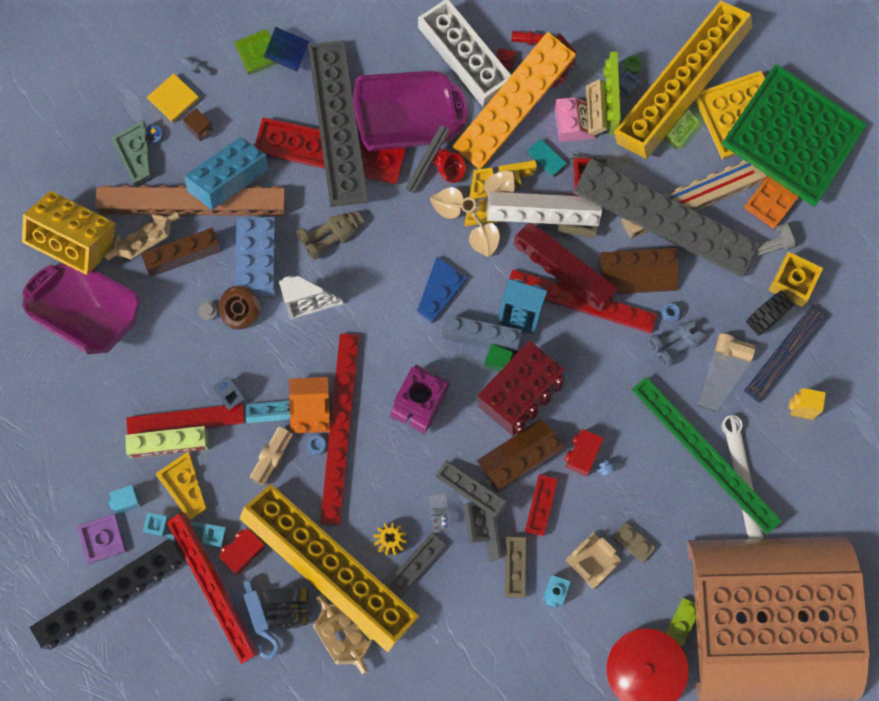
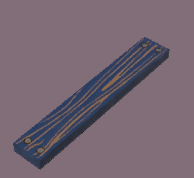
(785, 353)

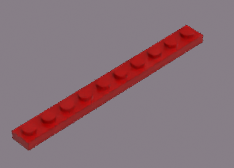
(339, 430)

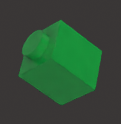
(497, 358)

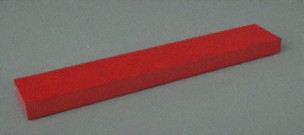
(206, 417)

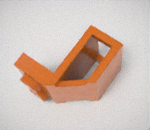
(309, 405)

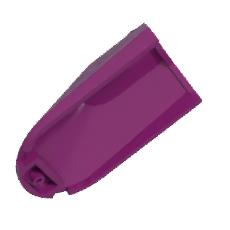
(407, 109)
(80, 307)

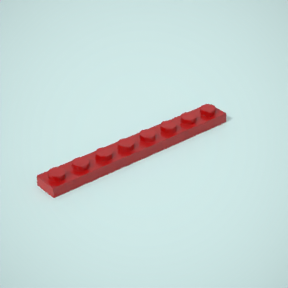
(613, 312)
(212, 587)

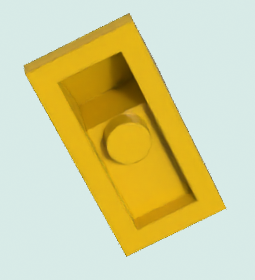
(522, 169)

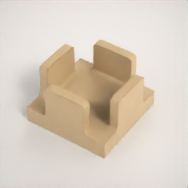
(593, 559)

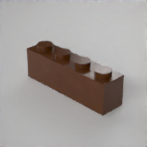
(181, 252)

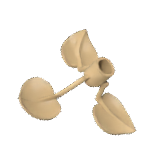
(450, 201)

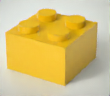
(796, 278)

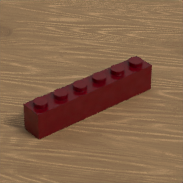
(565, 266)

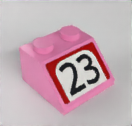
(572, 119)

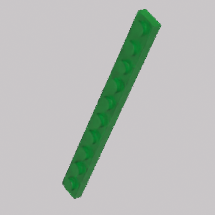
(706, 456)

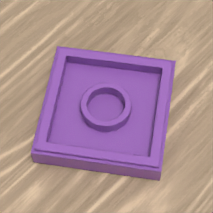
(102, 539)

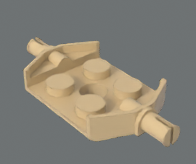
(144, 238)
(342, 652)

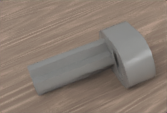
(784, 241)

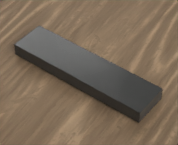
(472, 489)
(416, 565)

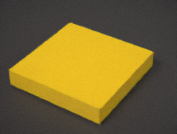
(173, 98)

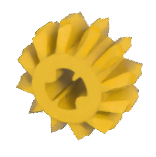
(390, 545)

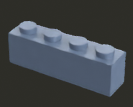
(480, 333)

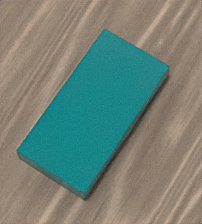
(546, 158)

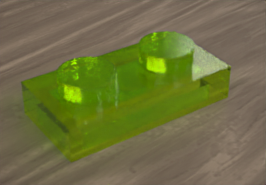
(682, 129)

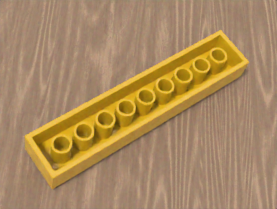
(683, 79)
(329, 567)

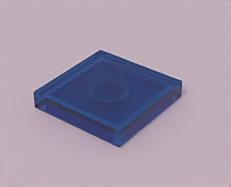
(286, 49)

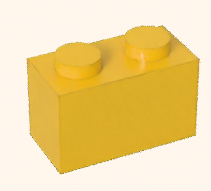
(807, 403)

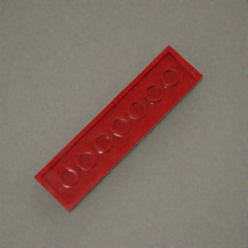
(304, 146)

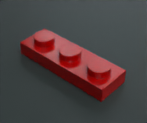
(541, 505)

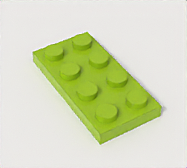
(611, 74)

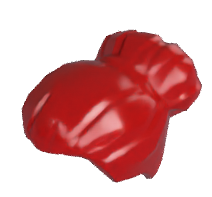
(450, 165)

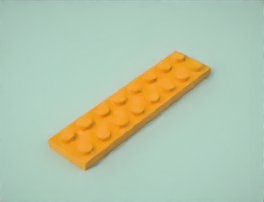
(514, 101)

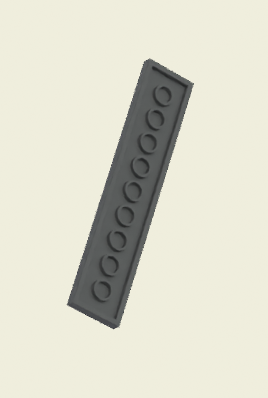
(337, 124)
(665, 218)

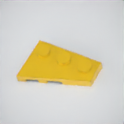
(477, 191)
(183, 486)

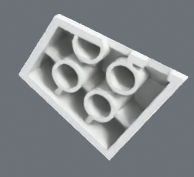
(306, 298)

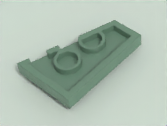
(134, 151)

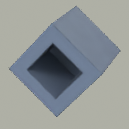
(228, 392)

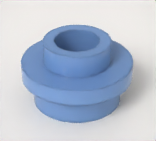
(673, 307)
(606, 467)

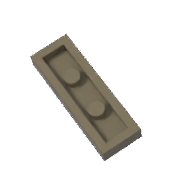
(515, 567)

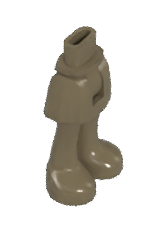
(341, 225)

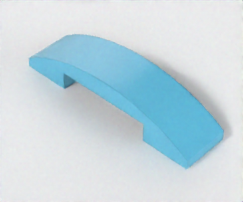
(207, 534)

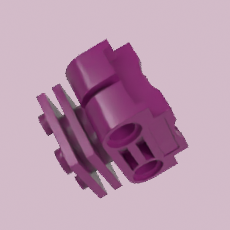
(420, 414)

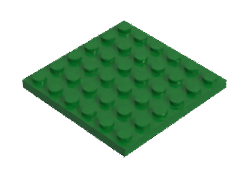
(794, 135)

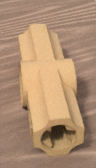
(271, 456)

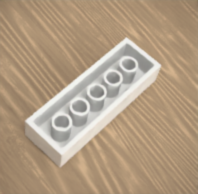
(463, 51)

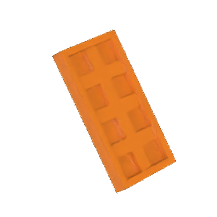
(770, 202)

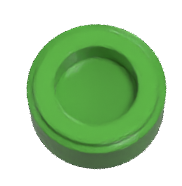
(632, 64)

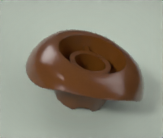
(239, 308)

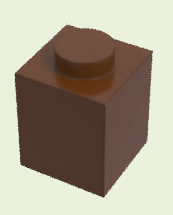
(198, 124)

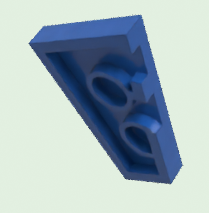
(439, 290)

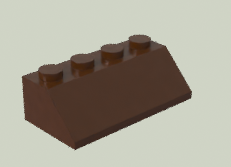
(641, 270)
(520, 455)

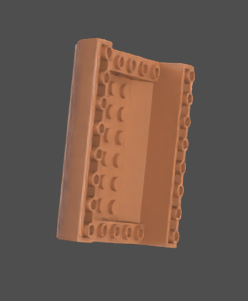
(783, 655)

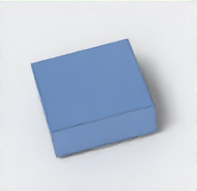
(628, 83)

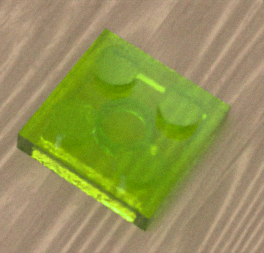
(252, 51)

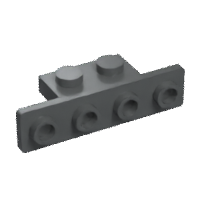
(483, 527)

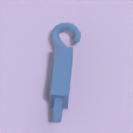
(259, 620)

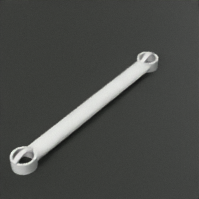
(741, 467)

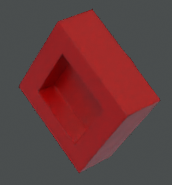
(506, 58)

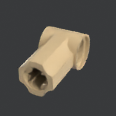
(731, 347)

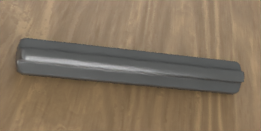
(427, 159)

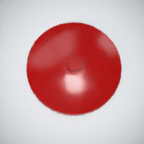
(647, 667)

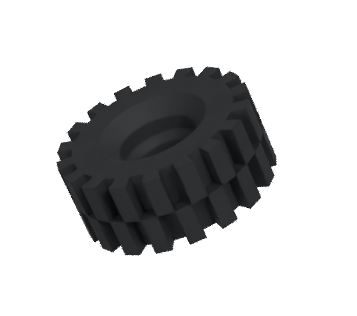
(770, 312)

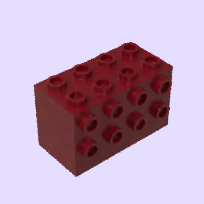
(521, 388)

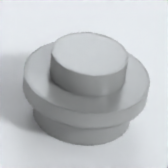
(207, 310)

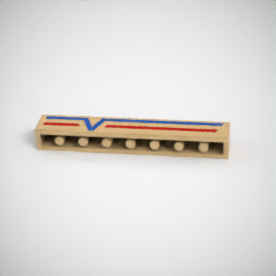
(709, 191)

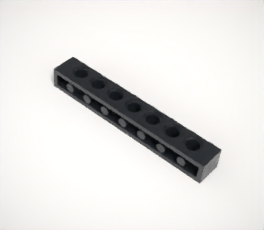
(43, 629)

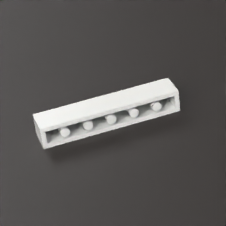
(542, 209)

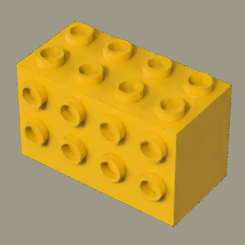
(68, 232)

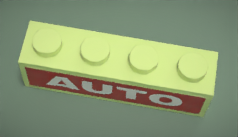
(167, 442)

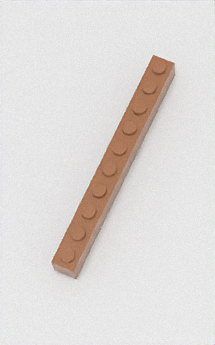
(167, 200)

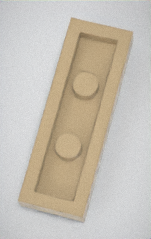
(596, 107)

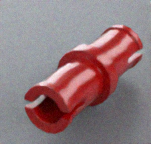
(526, 37)

